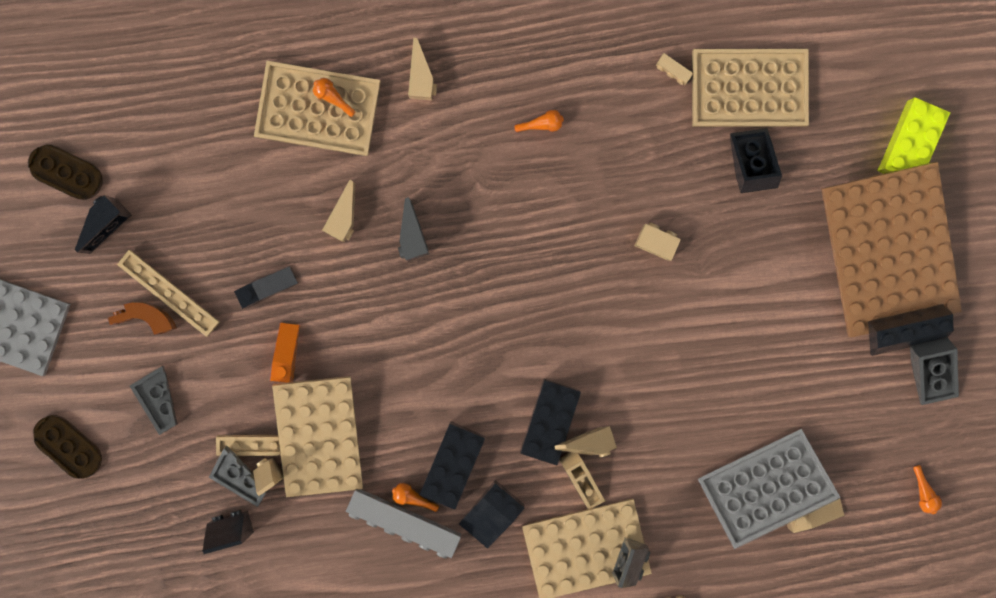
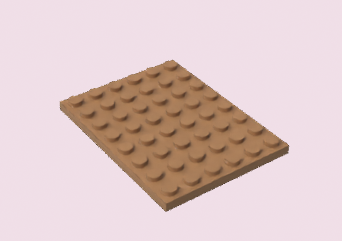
(891, 245)

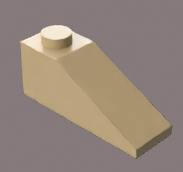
(421, 80)
(342, 217)
(595, 442)
(267, 475)
(582, 480)
(821, 516)

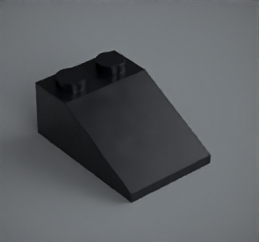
(755, 161)
(102, 220)
(492, 514)
(227, 531)

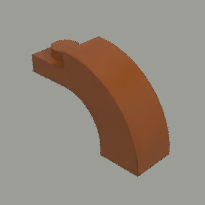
(155, 316)

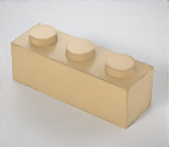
(674, 69)

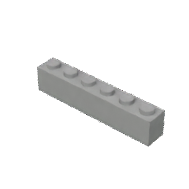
(403, 523)

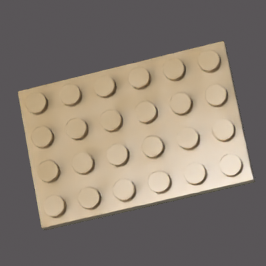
(750, 88)
(296, 116)
(318, 436)
(580, 547)

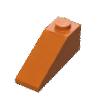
(285, 353)

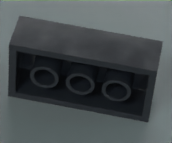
(550, 421)
(452, 465)

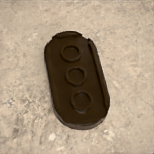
(65, 172)
(67, 447)

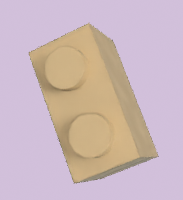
(657, 241)

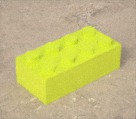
(914, 136)

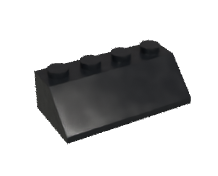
(909, 329)

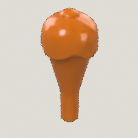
(325, 90)
(550, 121)
(405, 494)
(929, 501)

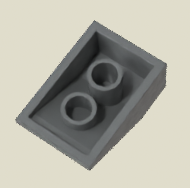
(411, 236)
(935, 370)
(630, 563)

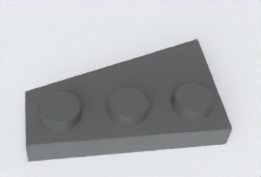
(156, 399)
(236, 477)

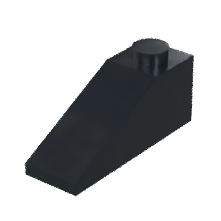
(265, 287)

